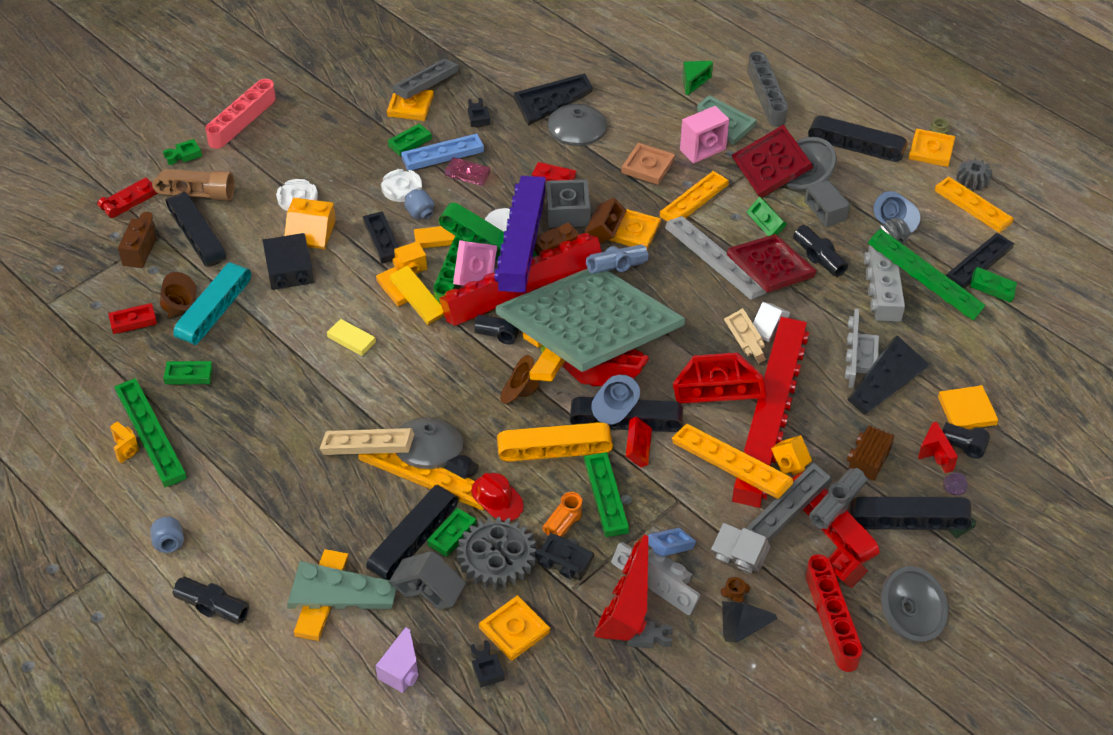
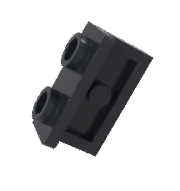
(564, 556)

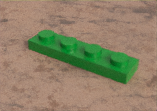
(606, 495)

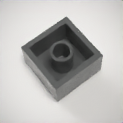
(567, 203)

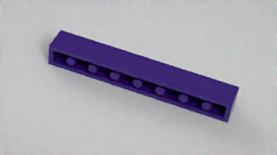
(521, 234)

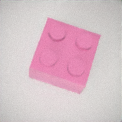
(704, 134)

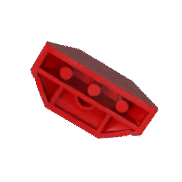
(627, 364)
(718, 379)

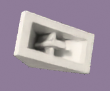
(768, 320)

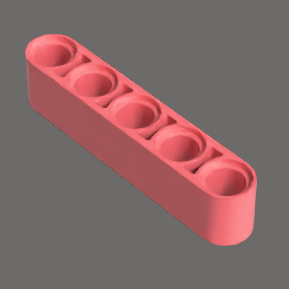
(240, 113)

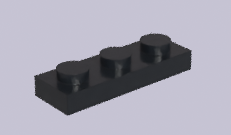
(381, 236)

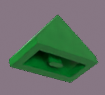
(696, 74)

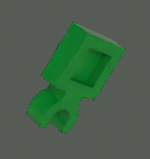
(185, 151)

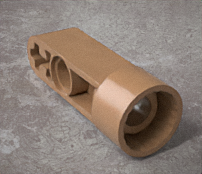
(217, 184)

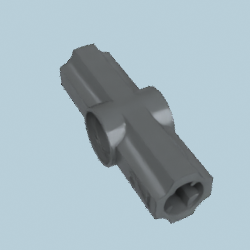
(838, 498)

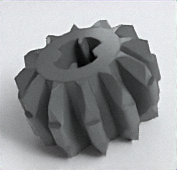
(974, 174)
(897, 229)

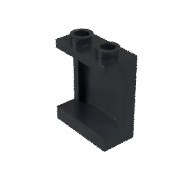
(288, 261)

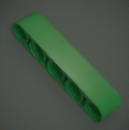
(471, 227)
(446, 275)

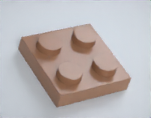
(648, 163)

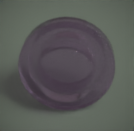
(955, 484)

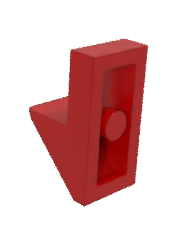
(937, 445)

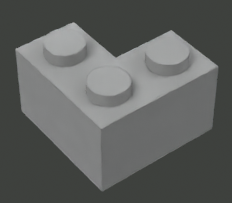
(742, 547)

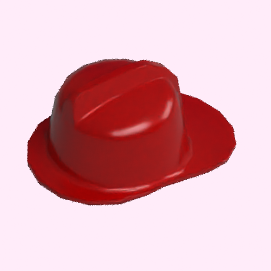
(497, 496)

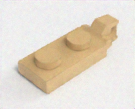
(746, 334)

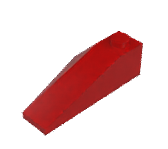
(628, 608)

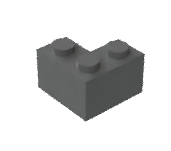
(430, 577)

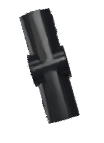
(820, 251)
(211, 600)

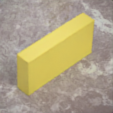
(351, 337)

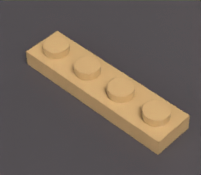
(367, 441)

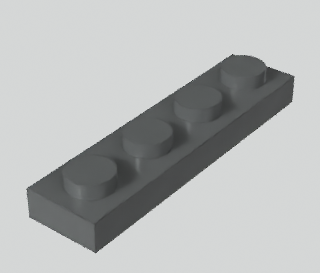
(425, 78)
(791, 503)

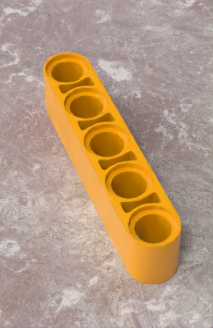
(554, 442)

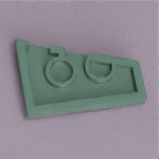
(739, 122)

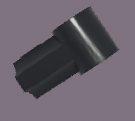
(496, 327)
(971, 441)

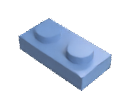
(670, 542)

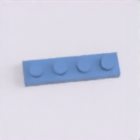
(442, 152)

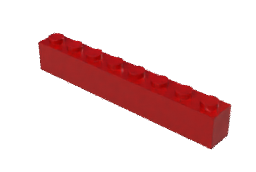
(546, 268)

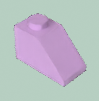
(399, 663)

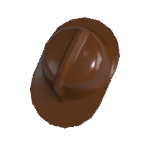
(177, 293)
(520, 382)

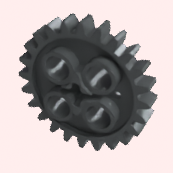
(496, 553)

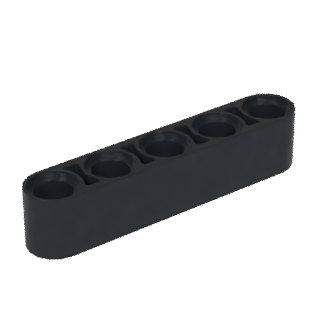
(859, 138)
(195, 229)
(659, 415)
(912, 513)
(412, 531)

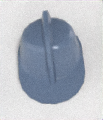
(892, 204)
(615, 399)

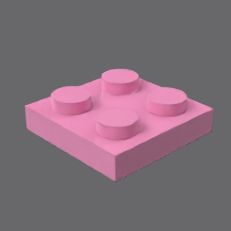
(474, 262)

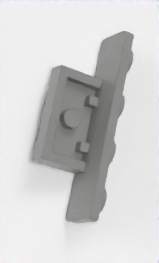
(862, 351)
(664, 578)

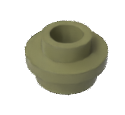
(939, 125)

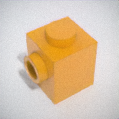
(410, 255)
(792, 455)

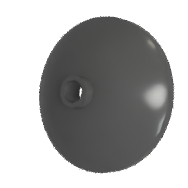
(577, 124)
(823, 161)
(432, 444)
(924, 604)

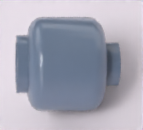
(419, 204)
(167, 534)

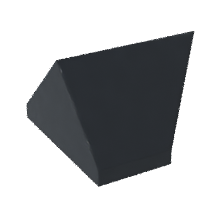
(743, 620)

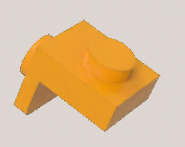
(125, 440)

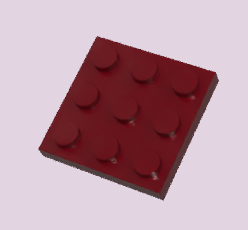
(772, 161)
(771, 263)

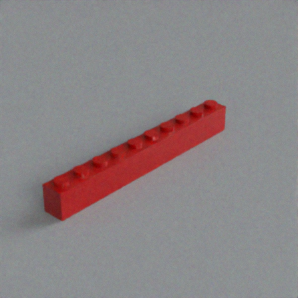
(770, 411)

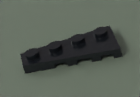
(545, 99)
(888, 374)

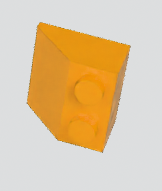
(313, 219)

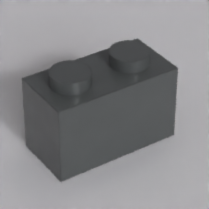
(827, 203)

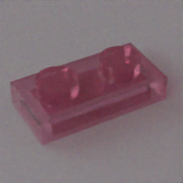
(467, 171)

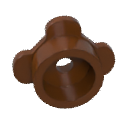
(738, 584)

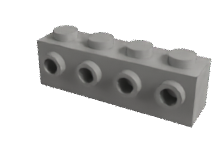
(884, 287)

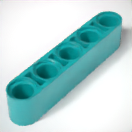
(212, 303)

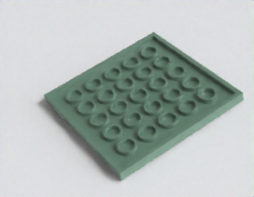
(589, 317)

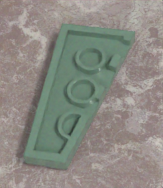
(328, 586)

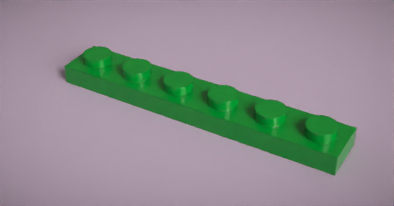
(926, 274)
(150, 433)

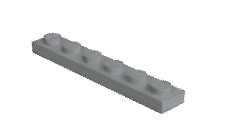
(714, 256)

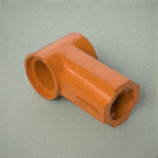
(563, 516)

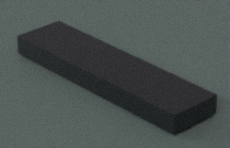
(982, 257)

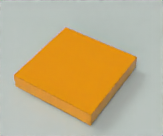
(412, 108)
(932, 147)
(636, 229)
(968, 407)
(514, 628)

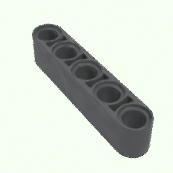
(767, 89)

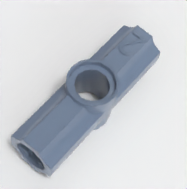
(617, 259)

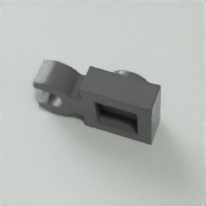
(651, 634)

